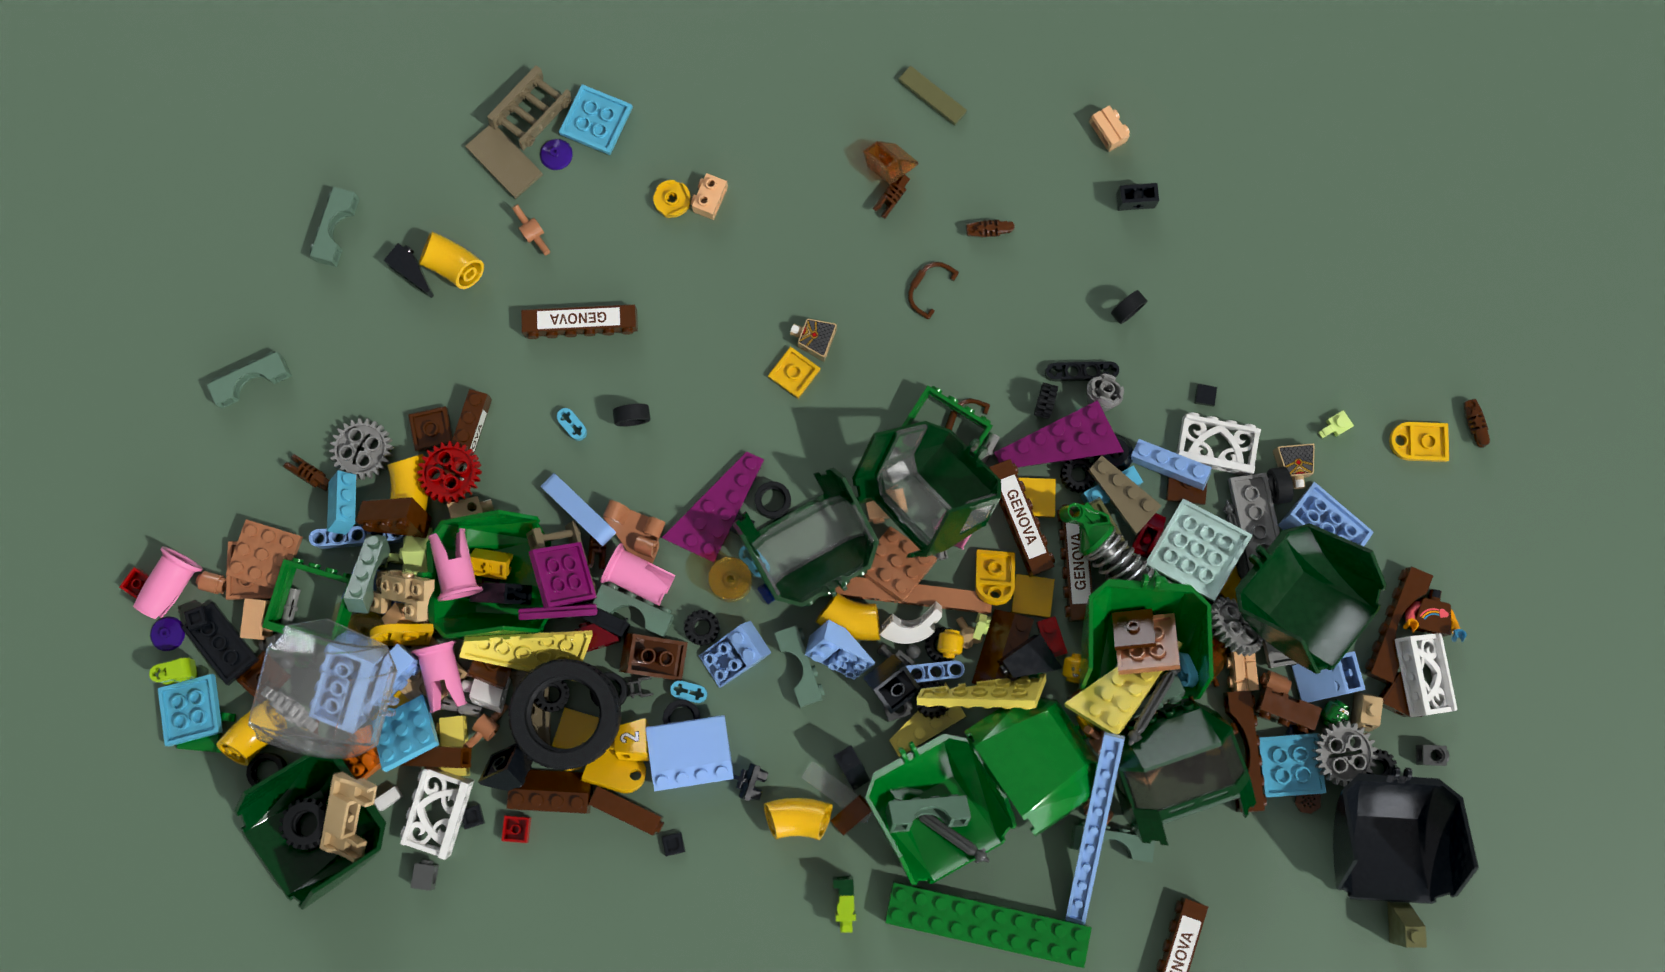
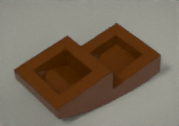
(851, 815)

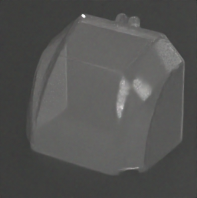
(324, 691)

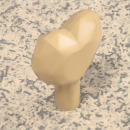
(967, 632)

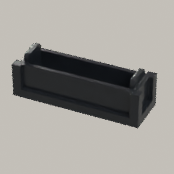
(607, 621)

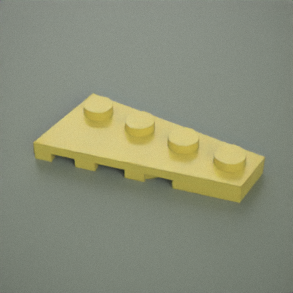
(921, 728)

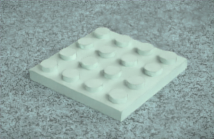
(1198, 549)

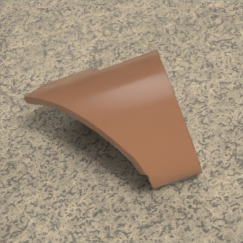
(634, 530)

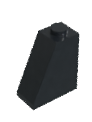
(503, 594)
(1028, 659)
(852, 767)

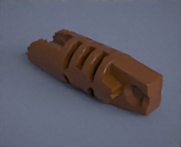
(892, 195)
(989, 228)
(1476, 422)
(307, 473)
(596, 548)

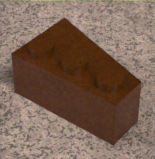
(394, 516)
(1287, 710)

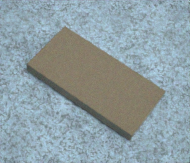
(504, 160)

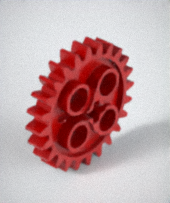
(439, 487)

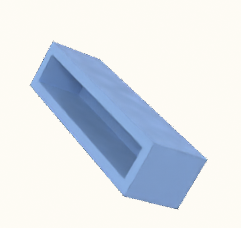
(1171, 464)

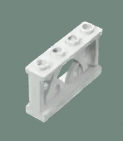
(1233, 466)
(1416, 688)
(458, 795)

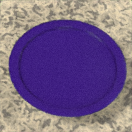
(556, 154)
(167, 633)

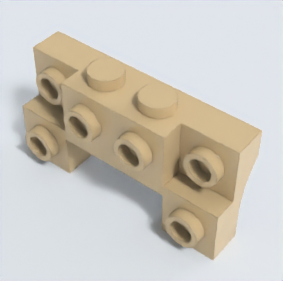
(403, 588)
(343, 813)

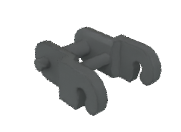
(632, 694)

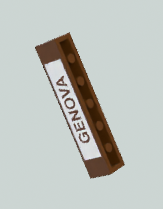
(579, 321)
(470, 425)
(1021, 520)
(1075, 571)
(1183, 936)

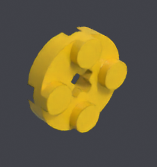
(673, 188)

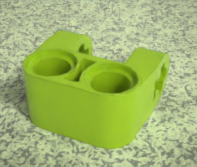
(174, 671)

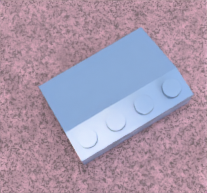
(1327, 513)
(689, 753)

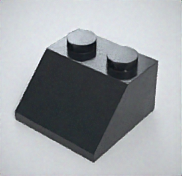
(892, 683)
(506, 769)

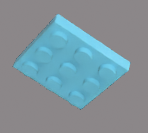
(595, 119)
(190, 710)
(407, 734)
(1290, 765)

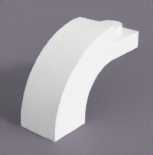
(914, 630)

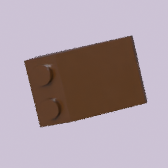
(653, 656)

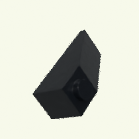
(404, 263)

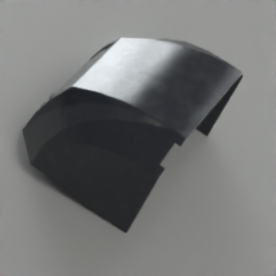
(1401, 839)

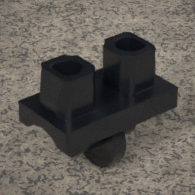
(747, 781)

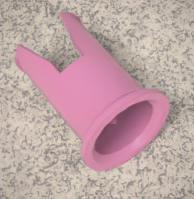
(454, 575)
(637, 575)
(165, 583)
(436, 664)

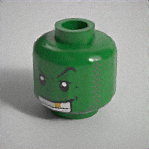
(1335, 712)

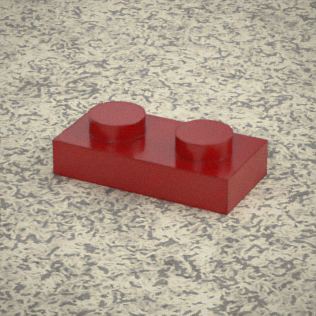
(1052, 635)

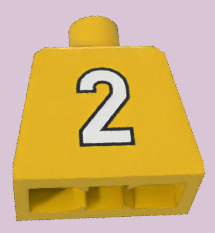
(632, 741)

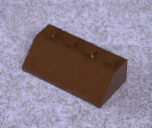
(1004, 634)
(552, 792)

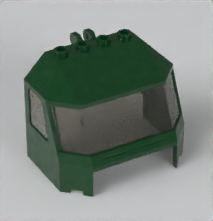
(1180, 768)

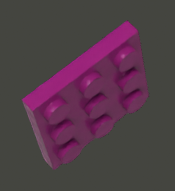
(562, 575)

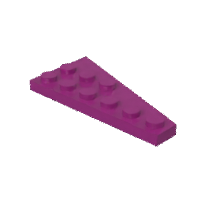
(1069, 438)
(711, 517)

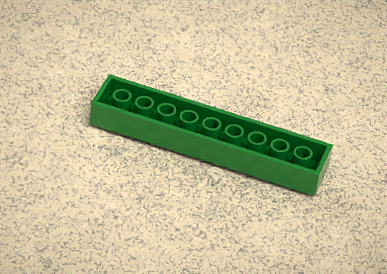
(988, 924)

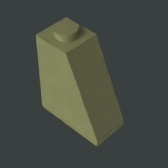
(1405, 926)

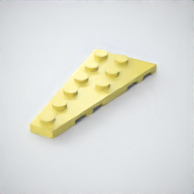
(526, 650)
(987, 694)
(1114, 698)

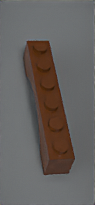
(1384, 660)
(1240, 709)

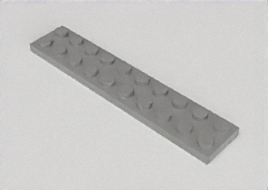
(1257, 516)

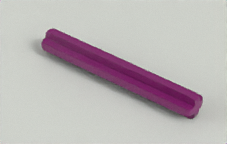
(557, 612)

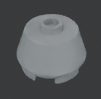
(1106, 391)

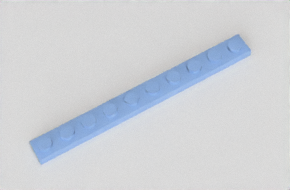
(1094, 827)

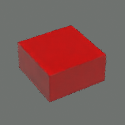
(134, 582)
(516, 829)

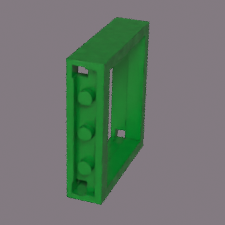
(951, 403)
(283, 586)

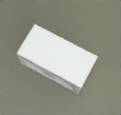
(388, 798)

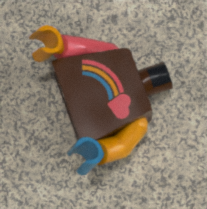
(1433, 617)

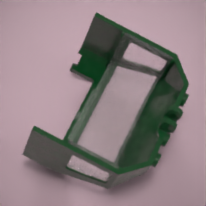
(928, 484)
(813, 545)

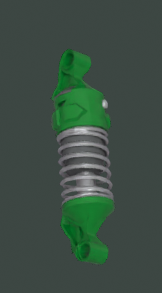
(1096, 537)

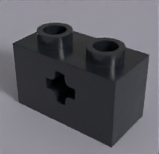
(1137, 196)

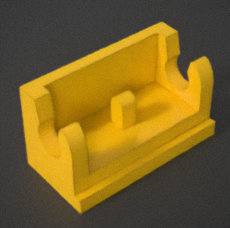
(491, 563)

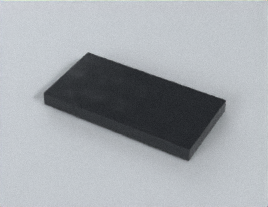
(222, 646)

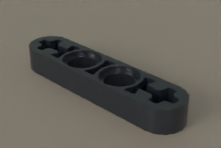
(1081, 368)

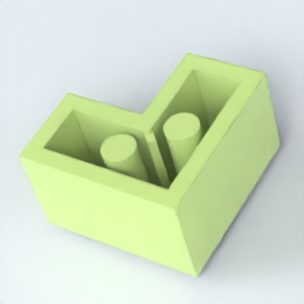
(414, 553)

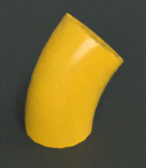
(451, 261)
(404, 480)
(858, 618)
(240, 742)
(798, 817)

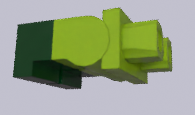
(845, 905)

